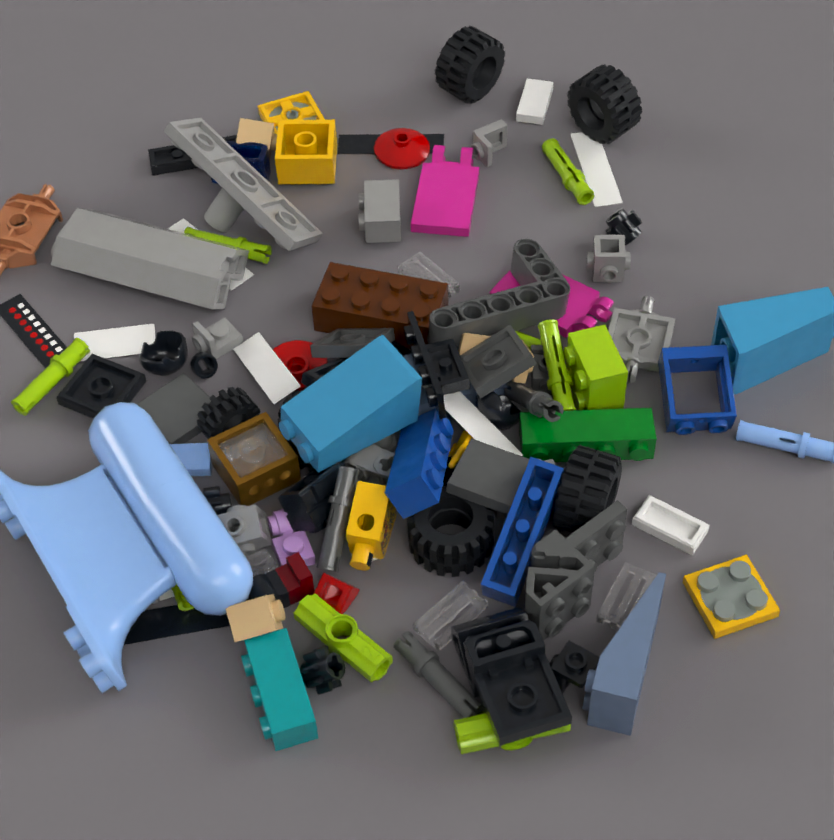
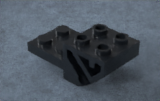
(511, 674)

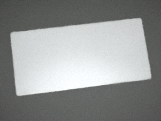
(117, 341)

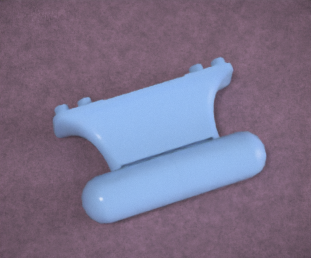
(126, 538)

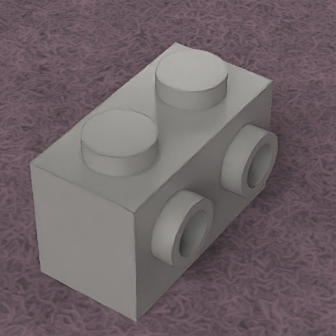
(381, 211)

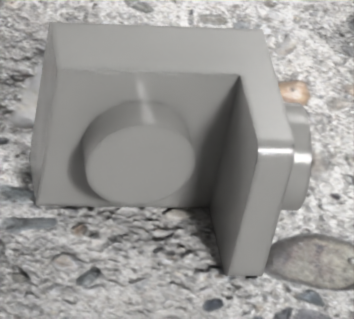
(217, 338)

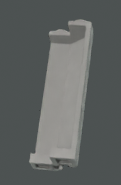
(148, 258)

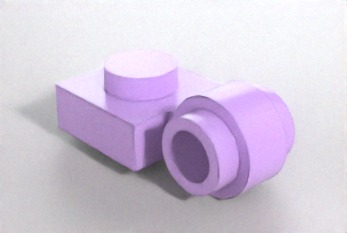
(288, 540)

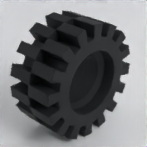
(226, 411)

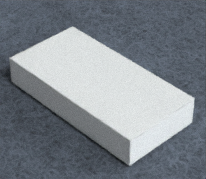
(534, 101)
(670, 525)

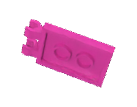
(446, 195)
(581, 301)

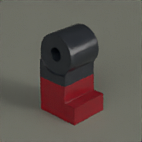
(287, 583)

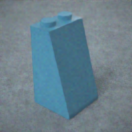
(774, 334)
(353, 405)

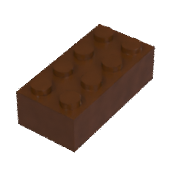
(375, 299)

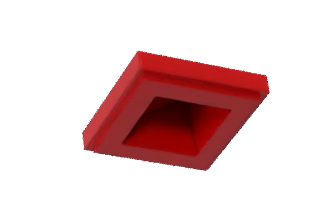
(336, 592)

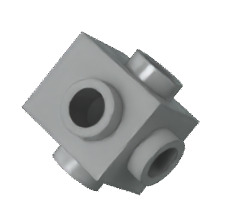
(608, 258)
(247, 527)

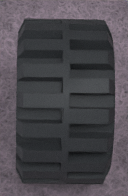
(469, 64)
(604, 104)
(586, 487)
(451, 551)

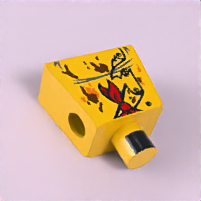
(369, 524)

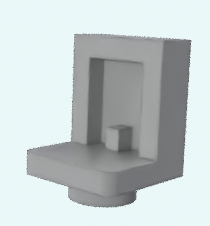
(488, 140)

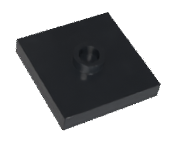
(99, 385)

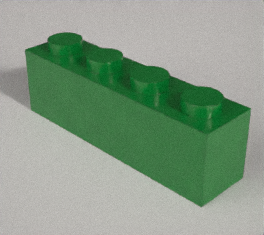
(615, 431)

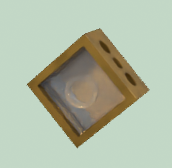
(254, 459)

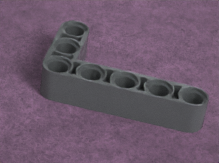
(540, 297)

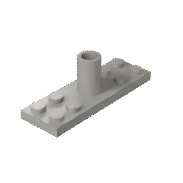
(241, 187)

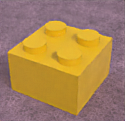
(306, 152)

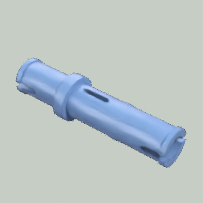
(786, 441)

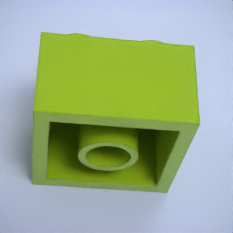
(595, 369)

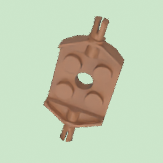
(21, 242)

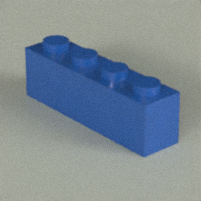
(419, 464)
(521, 531)

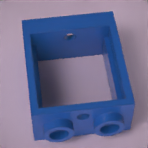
(695, 360)

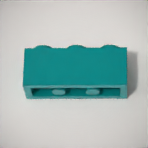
(279, 690)

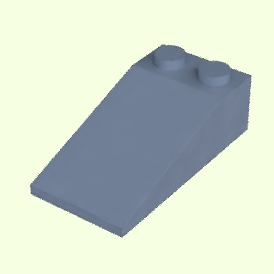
(617, 682)

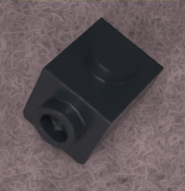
(573, 665)

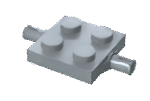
(640, 336)

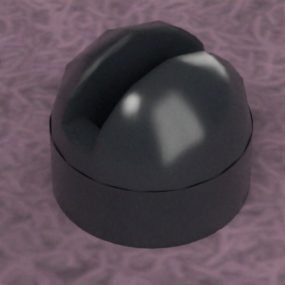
(208, 360)

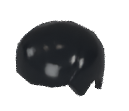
(165, 354)
(498, 410)

